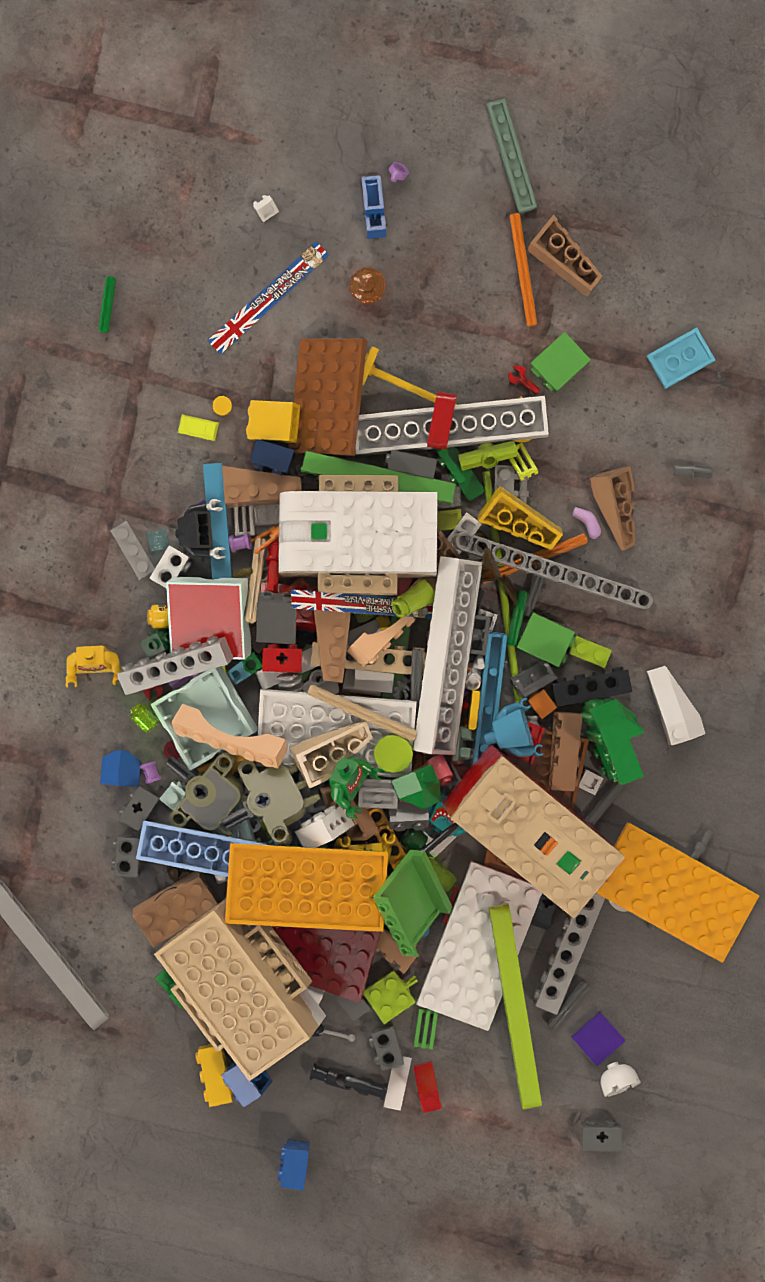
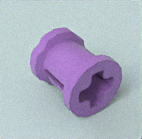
(240, 542)
(150, 772)

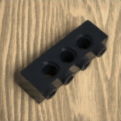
(621, 686)

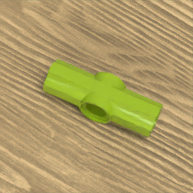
(488, 455)

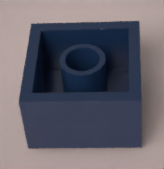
(272, 458)

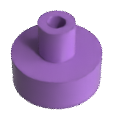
(398, 172)

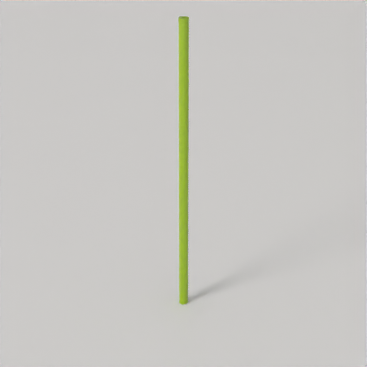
(503, 594)

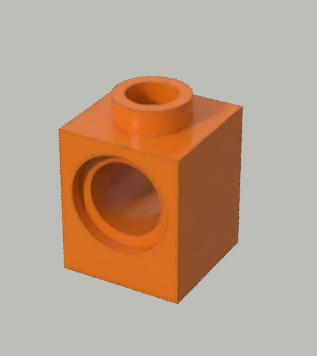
(541, 703)

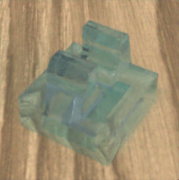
(158, 540)

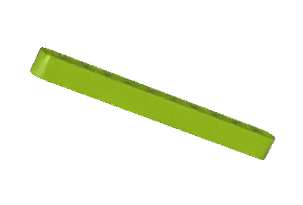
(515, 1006)

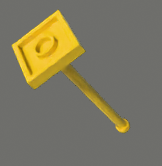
(369, 369)

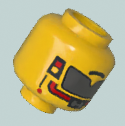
(158, 616)

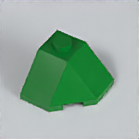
(418, 787)

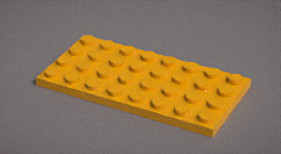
(304, 887)
(677, 893)

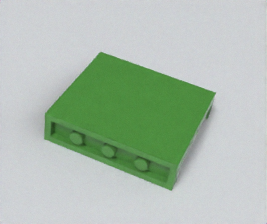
(411, 900)

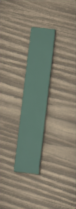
(511, 156)

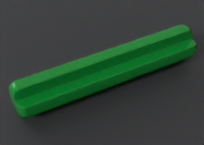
(107, 304)
(517, 618)

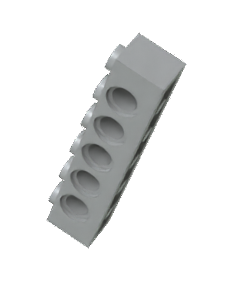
(132, 682)

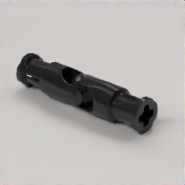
(361, 1085)

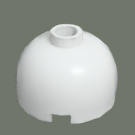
(618, 1079)

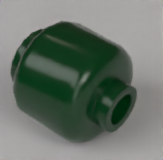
(413, 839)

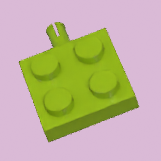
(390, 995)

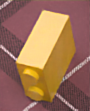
(273, 421)

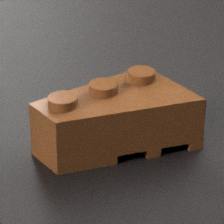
(363, 827)

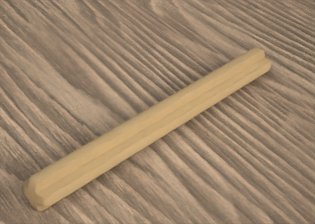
(362, 712)

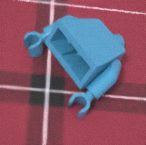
(512, 731)

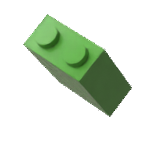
(559, 363)
(546, 640)

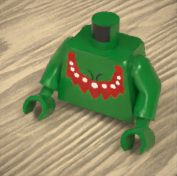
(347, 781)

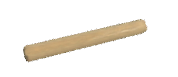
(255, 582)

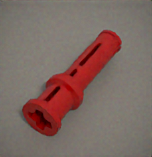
(272, 561)

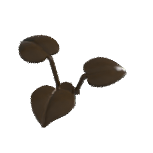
(489, 563)

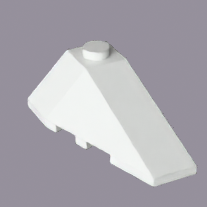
(677, 713)

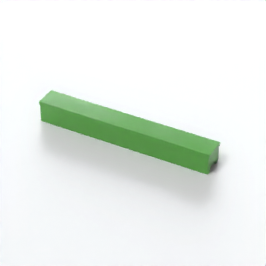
(326, 465)

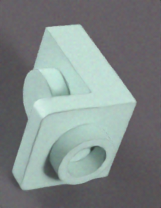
(173, 795)

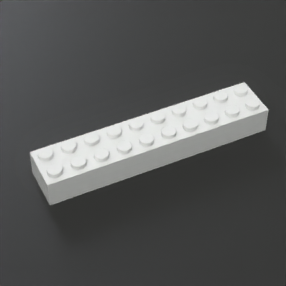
(470, 426)
(447, 656)

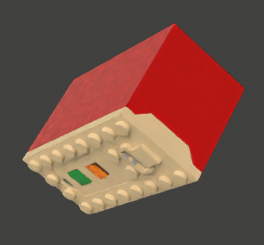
(532, 831)

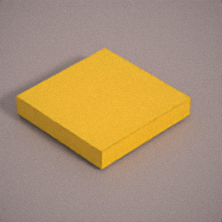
(473, 709)

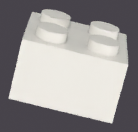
(324, 827)

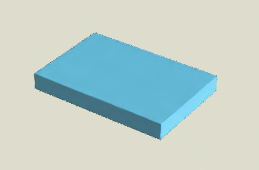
(681, 358)

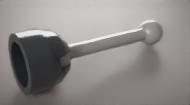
(320, 1030)

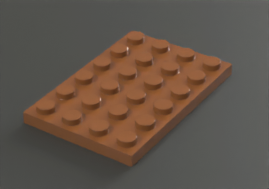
(329, 395)

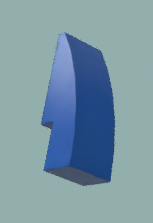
(373, 207)

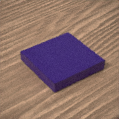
(598, 1038)

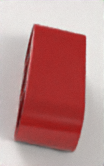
(441, 420)

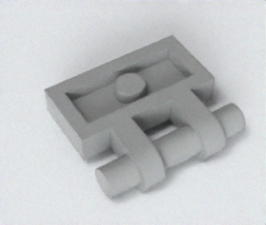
(505, 477)

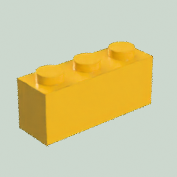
(213, 1066)

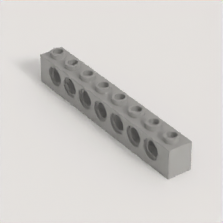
(553, 1002)

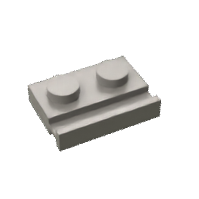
(377, 795)

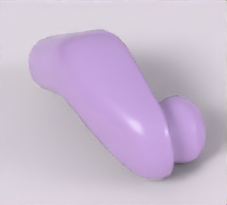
(589, 520)

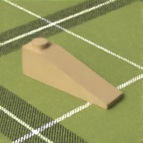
(319, 755)

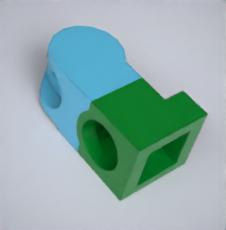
(246, 668)

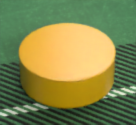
(222, 405)

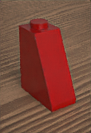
(427, 1087)

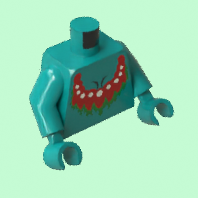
(440, 819)

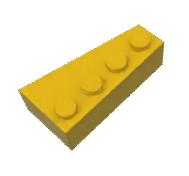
(514, 516)

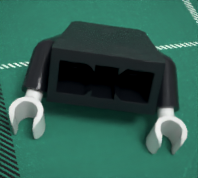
(195, 530)

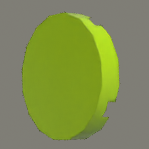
(393, 753)

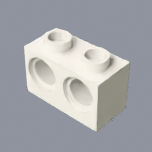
(165, 565)

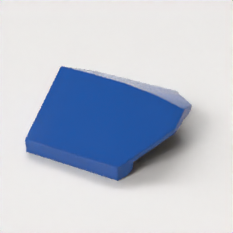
(120, 769)

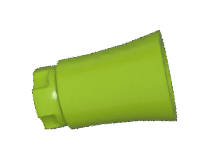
(414, 599)

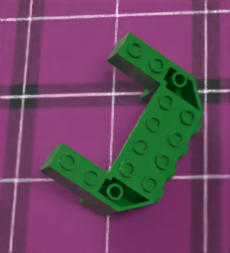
(610, 730)

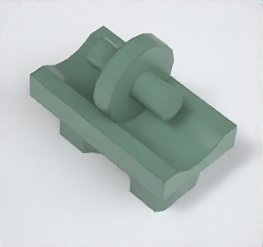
(463, 753)

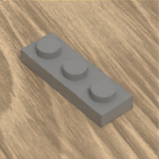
(133, 550)

